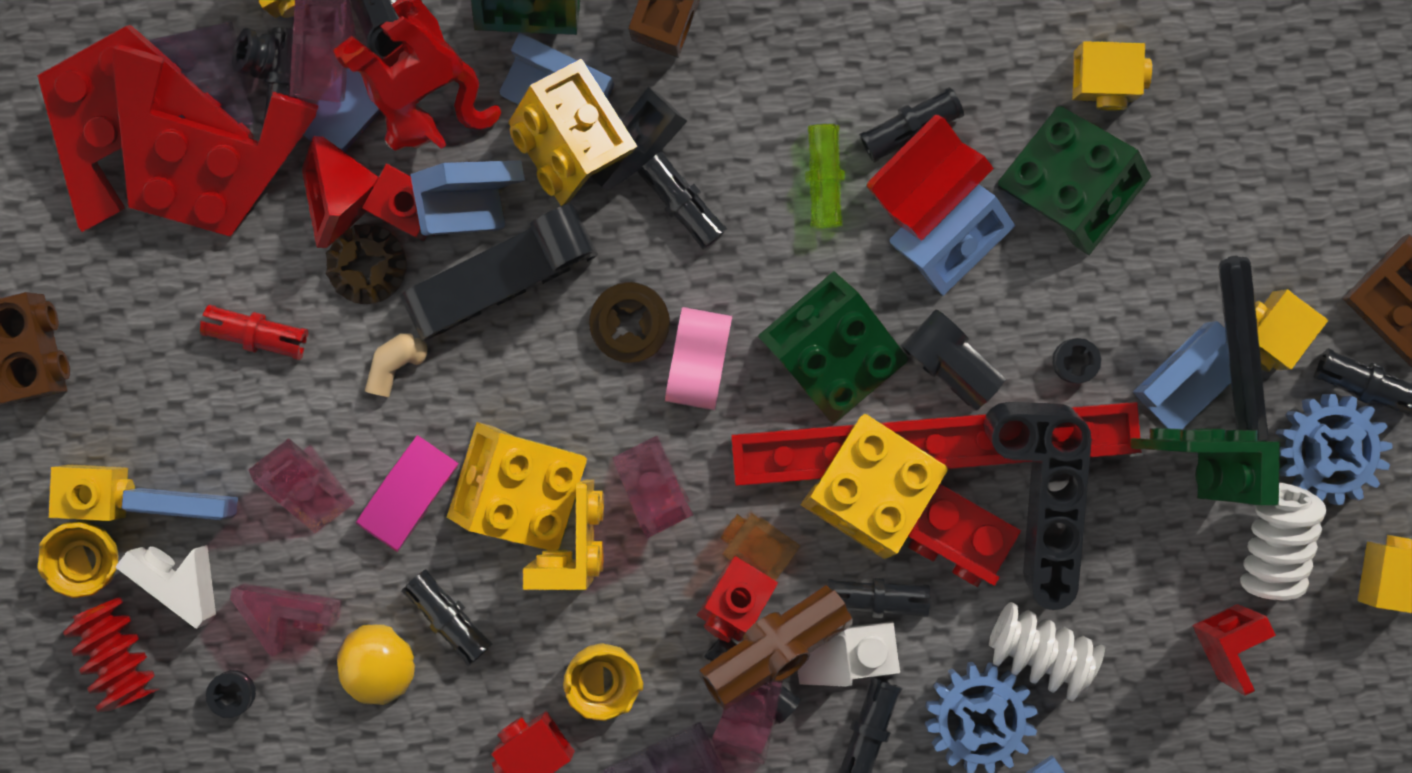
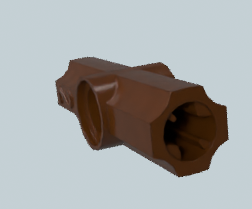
(775, 647)

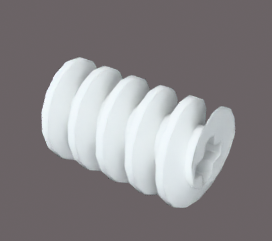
(1284, 545)
(1045, 650)

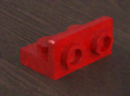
(963, 535)

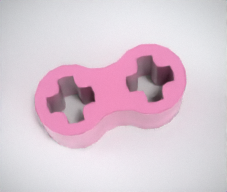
(698, 358)

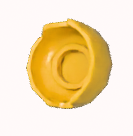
(65, 562)
(375, 665)
(585, 682)

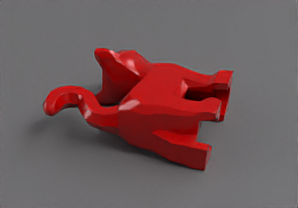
(412, 73)

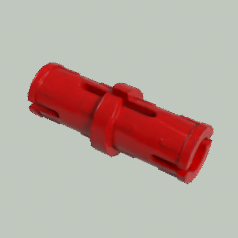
(253, 332)

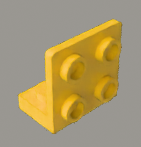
(568, 130)
(876, 487)
(516, 488)
(556, 567)

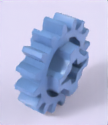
(1349, 432)
(994, 701)

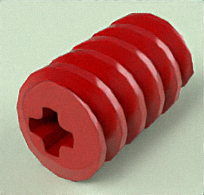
(109, 655)

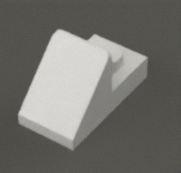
(183, 591)
(853, 654)

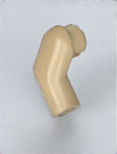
(389, 358)

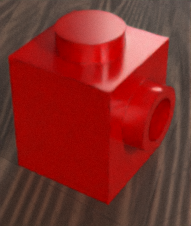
(395, 201)
(736, 600)
(531, 747)

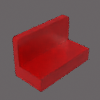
(928, 177)
(1228, 635)

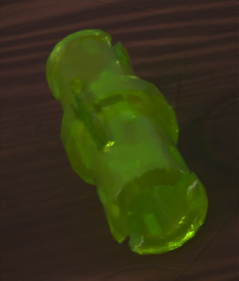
(825, 176)

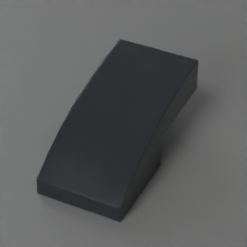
(652, 126)

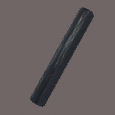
(1243, 345)

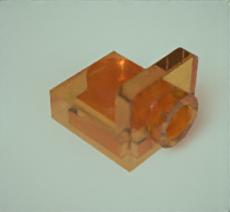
(758, 544)

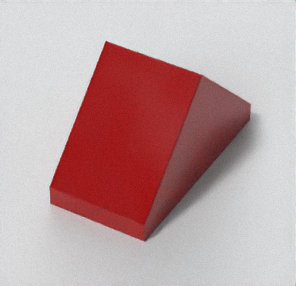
(334, 190)

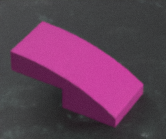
(407, 493)

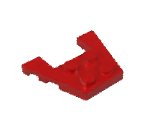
(86, 118)
(189, 167)

